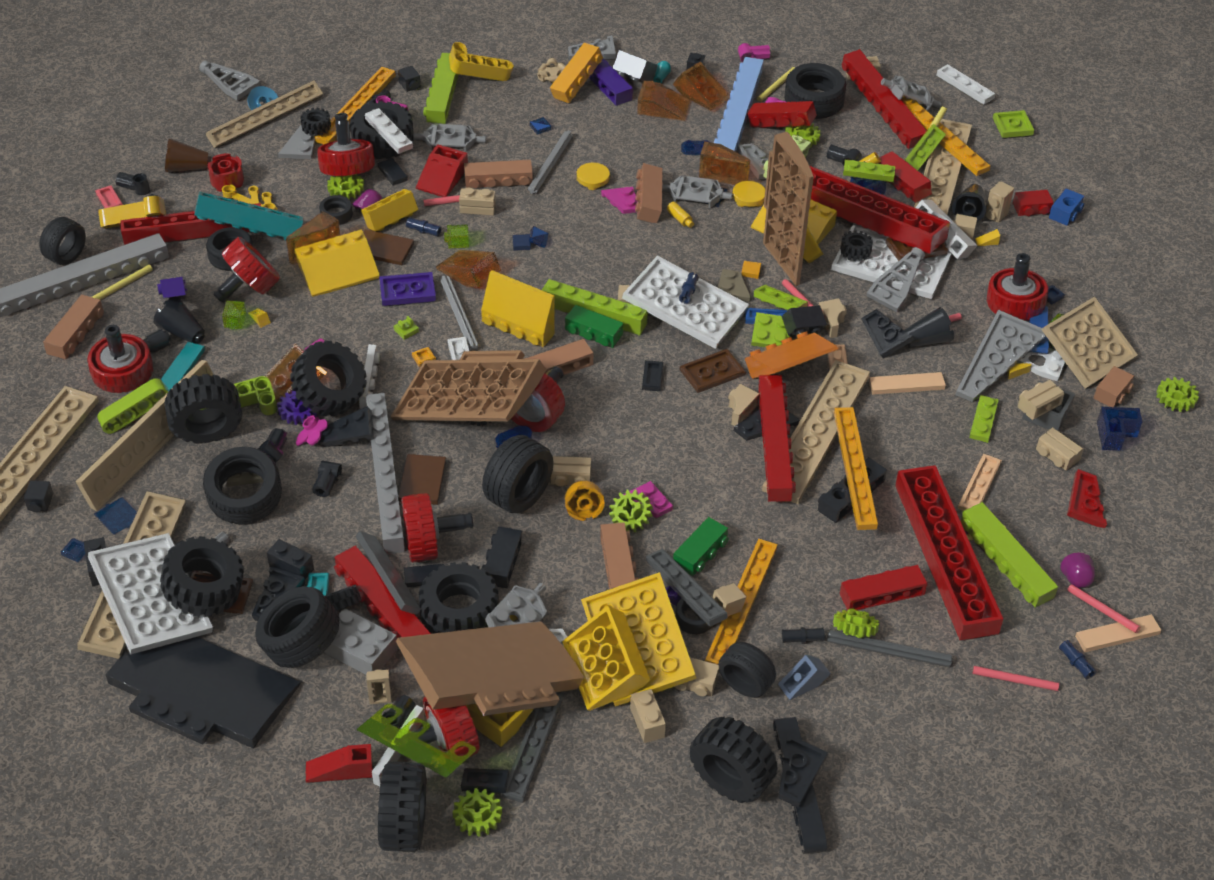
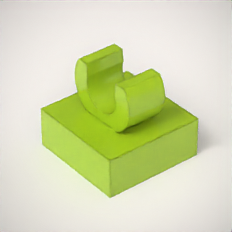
(406, 328)

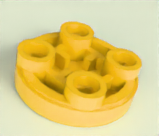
(593, 175)
(749, 194)

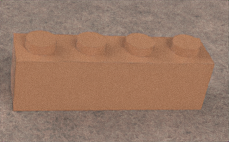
(498, 173)
(649, 193)
(73, 327)
(567, 357)
(617, 554)

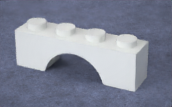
(957, 242)

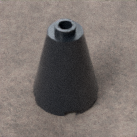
(971, 202)
(179, 321)
(931, 329)

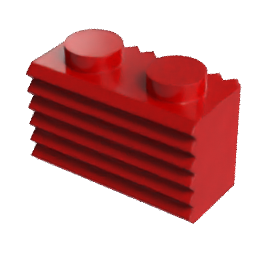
(1032, 202)

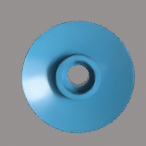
(260, 94)

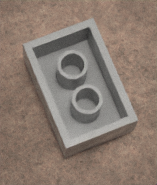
(362, 643)

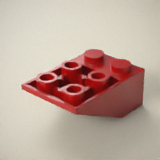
(442, 170)

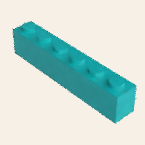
(246, 215)

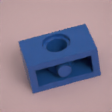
(1067, 207)

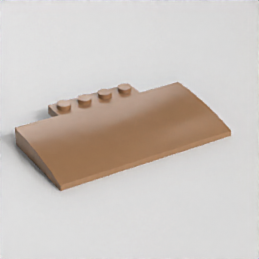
(787, 204)
(471, 388)
(491, 667)

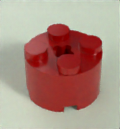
(225, 171)

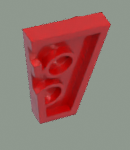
(1085, 500)

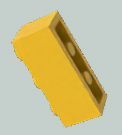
(389, 210)

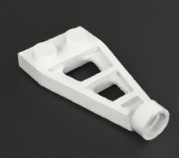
(1052, 366)

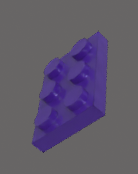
(407, 288)

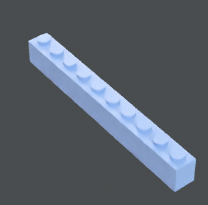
(739, 103)

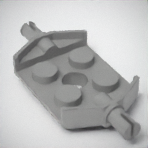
(902, 87)
(461, 136)
(707, 191)
(519, 602)

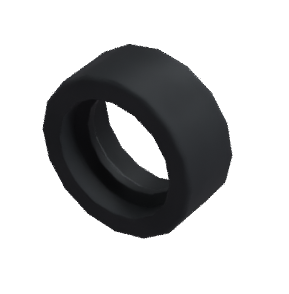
(339, 202)
(688, 625)

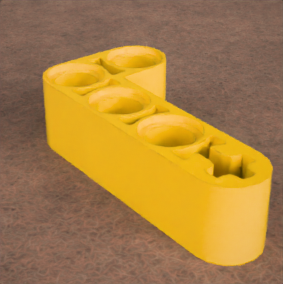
(478, 65)
(148, 207)

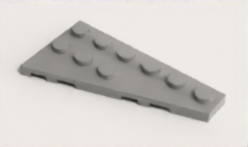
(1000, 350)

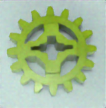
(808, 133)
(346, 186)
(1177, 394)
(638, 513)
(856, 623)
(477, 812)

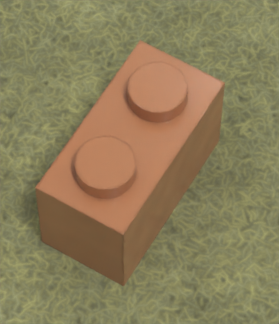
(1114, 387)

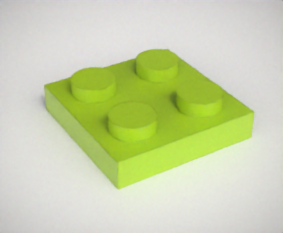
(1013, 124)
(768, 330)

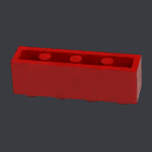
(782, 114)
(907, 178)
(883, 588)

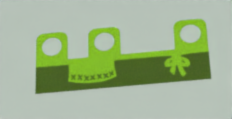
(409, 745)

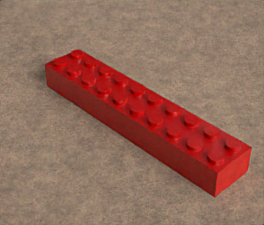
(879, 212)
(948, 553)

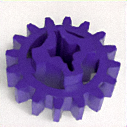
(292, 409)

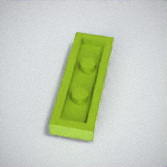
(925, 147)
(869, 170)
(778, 298)
(983, 418)

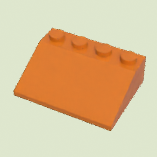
(787, 354)

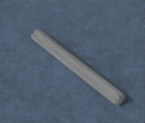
(550, 162)
(459, 313)

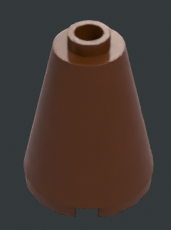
(185, 157)

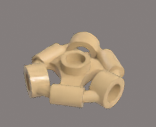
(551, 70)

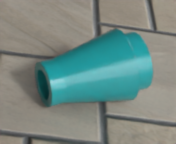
(662, 71)

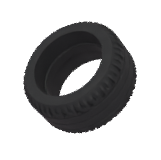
(53, 235)
(221, 239)
(747, 669)

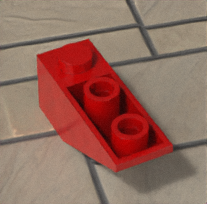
(341, 764)

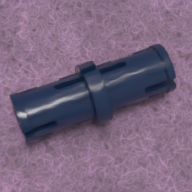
(423, 226)
(688, 288)
(1077, 659)

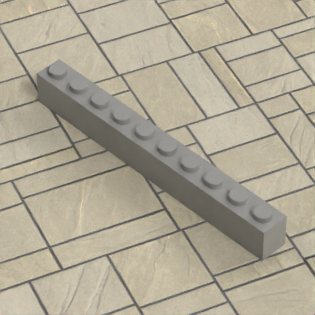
(82, 274)
(385, 476)

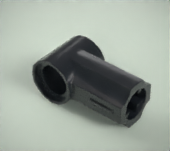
(840, 154)
(135, 182)
(274, 444)
(327, 475)
(404, 703)

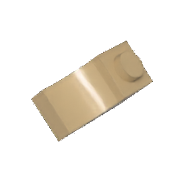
(834, 315)
(743, 402)
(378, 686)

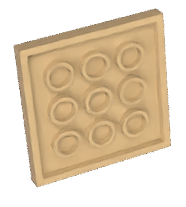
(1089, 342)

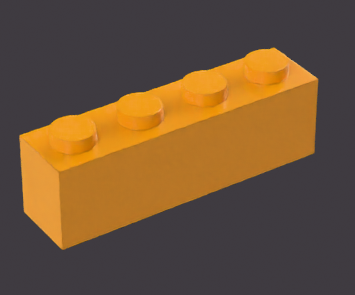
(576, 72)

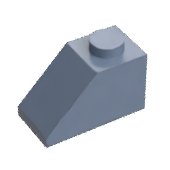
(804, 677)

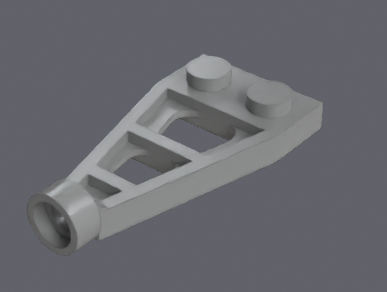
(238, 89)
(888, 296)

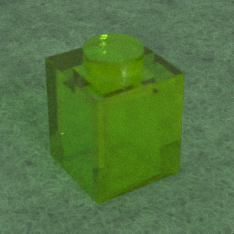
(457, 236)
(234, 314)

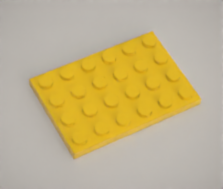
(653, 629)

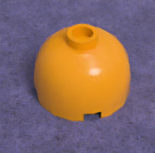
(584, 500)

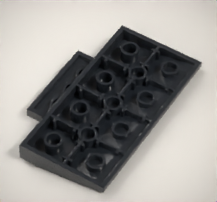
(203, 690)

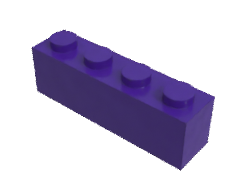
(611, 83)
(172, 287)

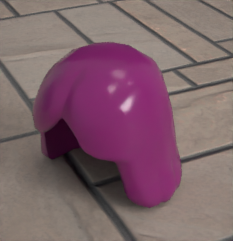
(367, 198)
(1078, 569)

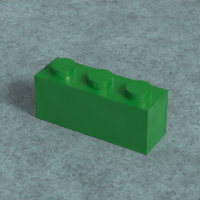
(593, 326)
(701, 546)

